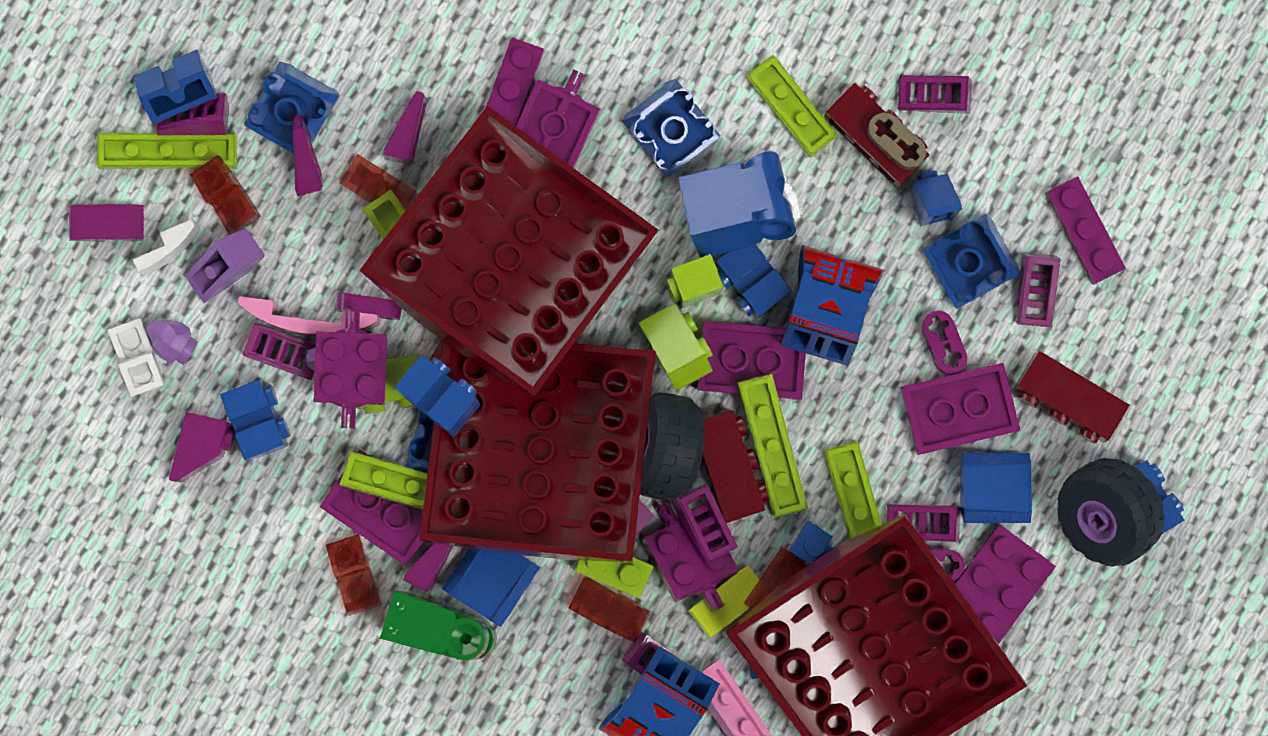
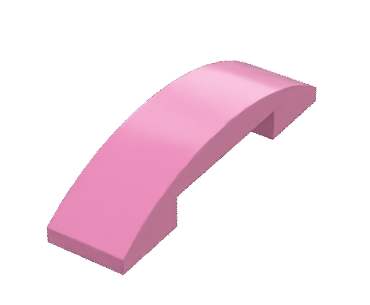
(267, 312)

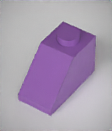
(224, 264)

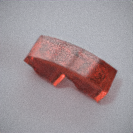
(225, 194)
(779, 569)
(353, 575)
(609, 609)

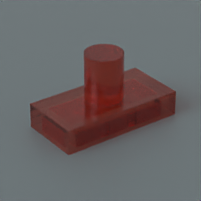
(372, 182)

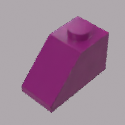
(200, 445)

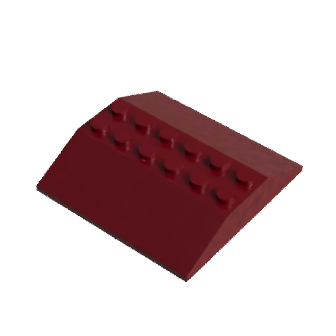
(508, 253)
(546, 469)
(875, 643)

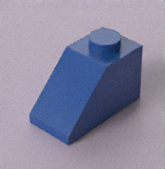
(935, 198)

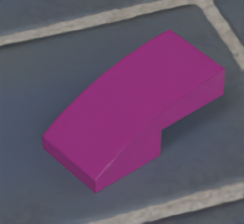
(106, 222)

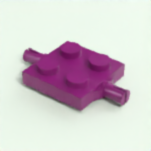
(559, 118)
(350, 368)
(682, 563)

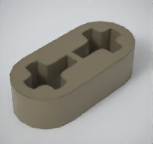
(902, 135)

